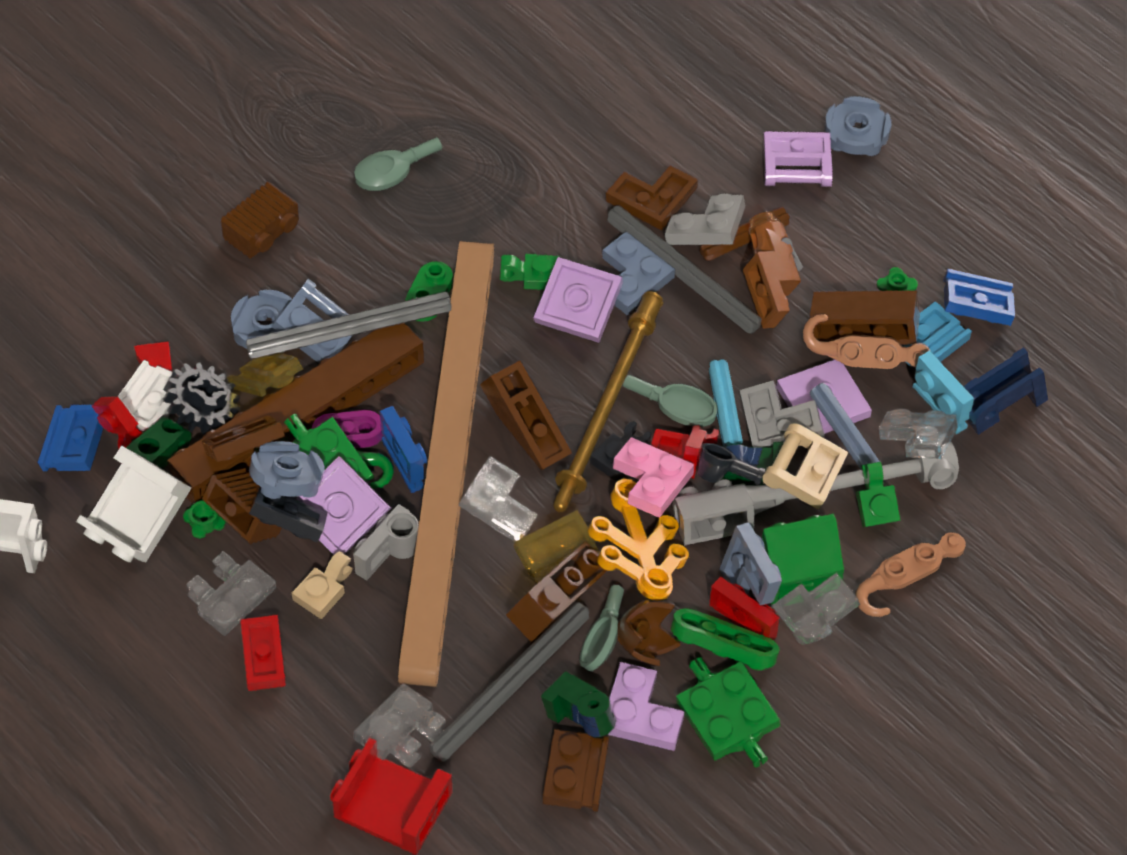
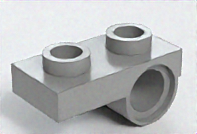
(384, 541)

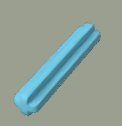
(725, 402)

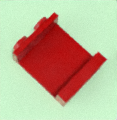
(390, 799)

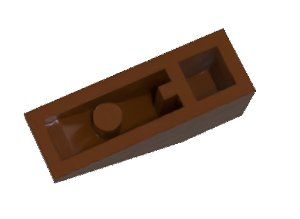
(525, 415)

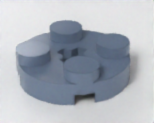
(861, 141)
(249, 311)
(300, 477)

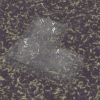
(925, 433)
(490, 501)

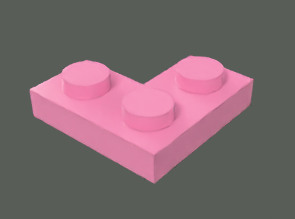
(658, 472)

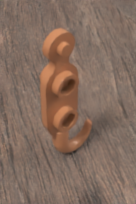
(863, 349)
(908, 568)

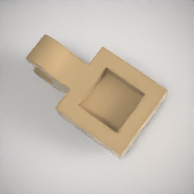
(323, 590)

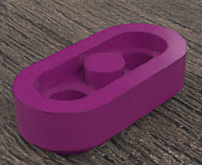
(354, 423)

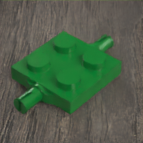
(328, 443)
(728, 711)

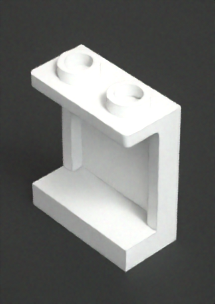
(135, 507)
(22, 532)

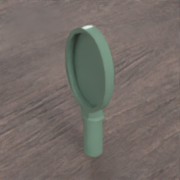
(391, 166)
(677, 401)
(604, 632)

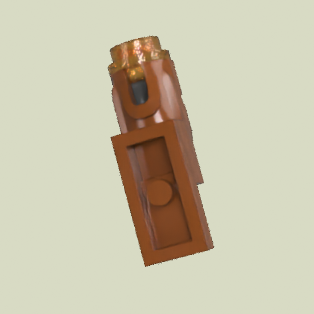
(772, 270)

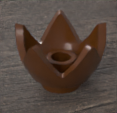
(642, 631)

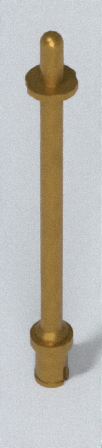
(641, 324)

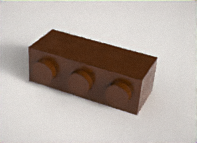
(867, 313)

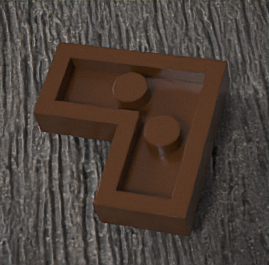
(656, 202)

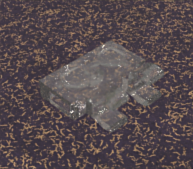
(237, 597)
(396, 720)

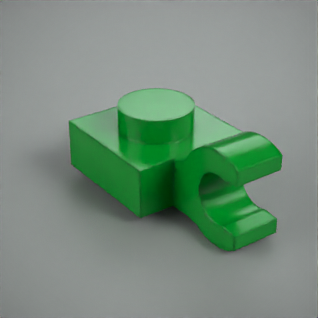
(534, 271)
(876, 503)

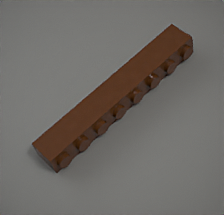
(329, 388)

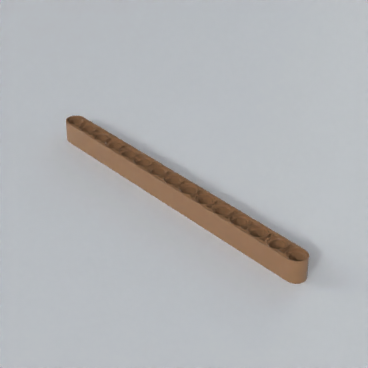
(446, 468)

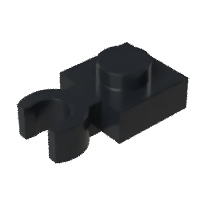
(604, 455)

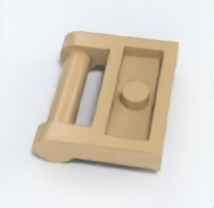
(816, 470)

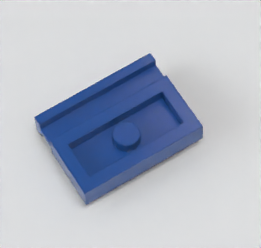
(979, 297)
(71, 439)
(400, 446)

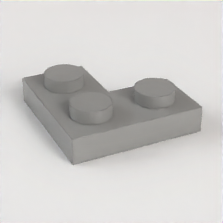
(712, 228)
(769, 421)

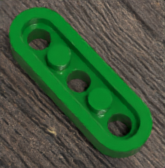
(725, 639)

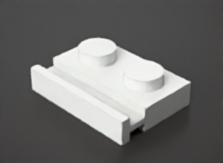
(145, 395)

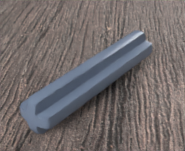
(843, 425)

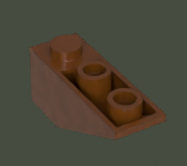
(556, 592)

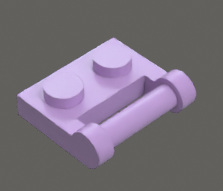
(797, 150)

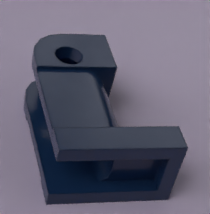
(1003, 388)

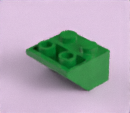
(804, 552)

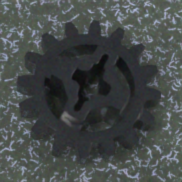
(200, 398)

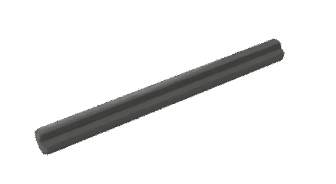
(687, 271)
(348, 325)
(509, 682)

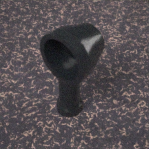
(717, 461)

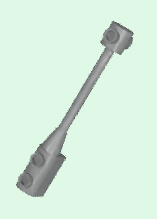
(719, 510)

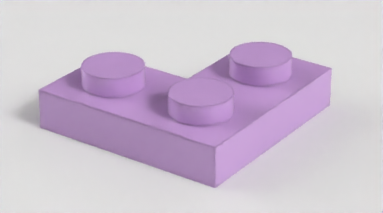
(637, 717)

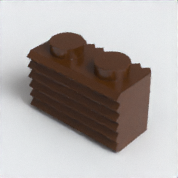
(260, 220)
(232, 498)

